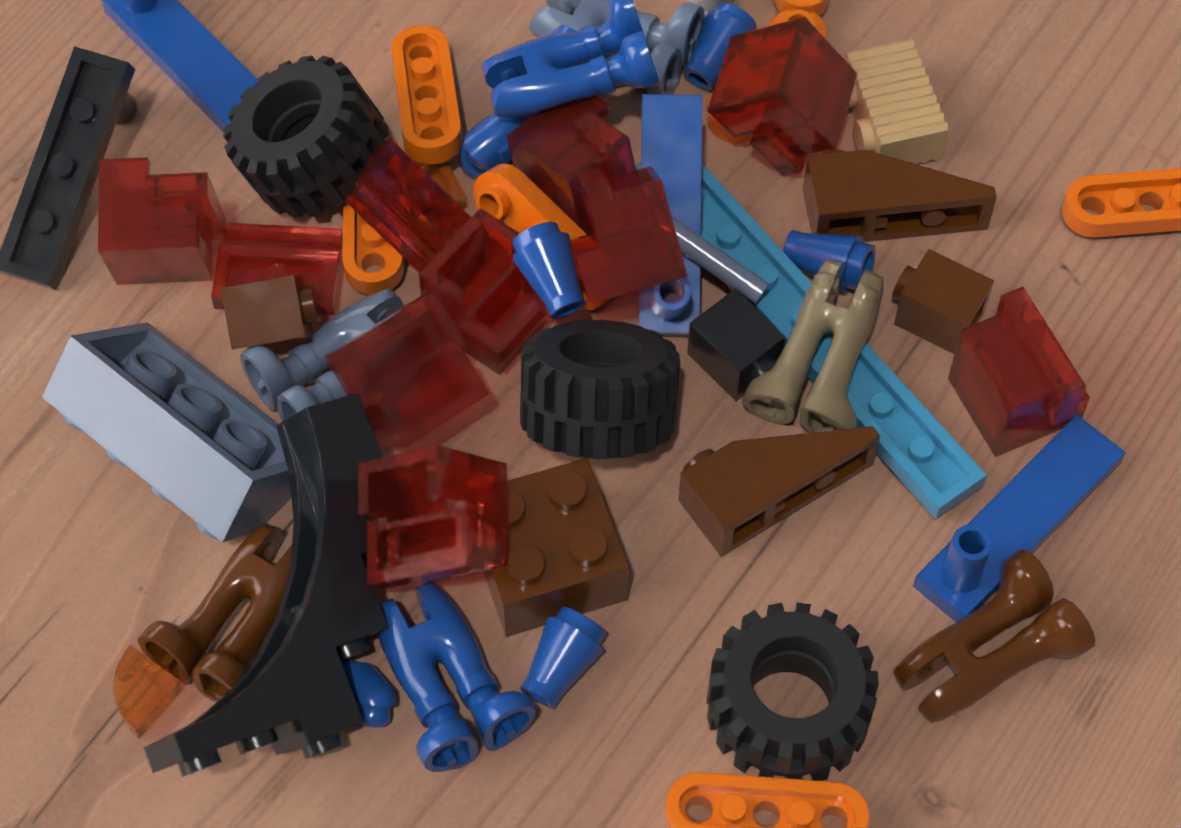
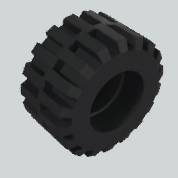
(304, 135)
(599, 389)
(802, 646)

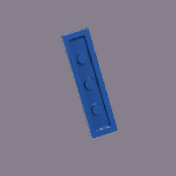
(185, 53)
(674, 149)
(1018, 518)

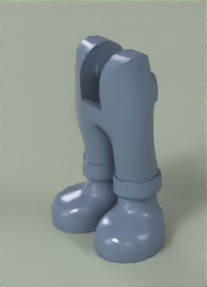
(669, 41)
(282, 380)

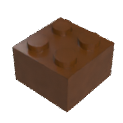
(558, 549)

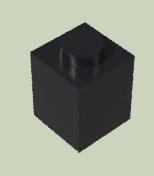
(734, 343)

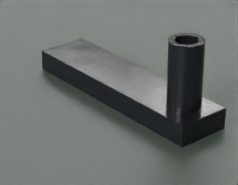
(66, 166)

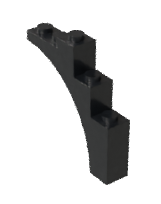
(296, 683)

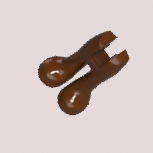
(245, 576)
(1022, 593)

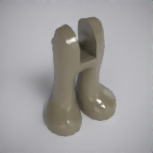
(827, 406)

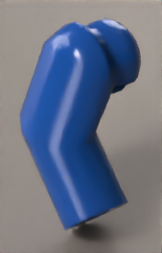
(370, 691)

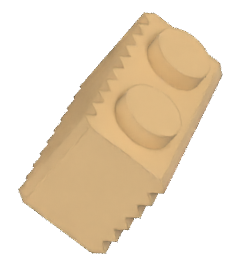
(895, 104)

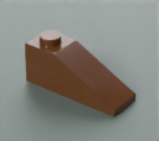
(890, 197)
(767, 479)

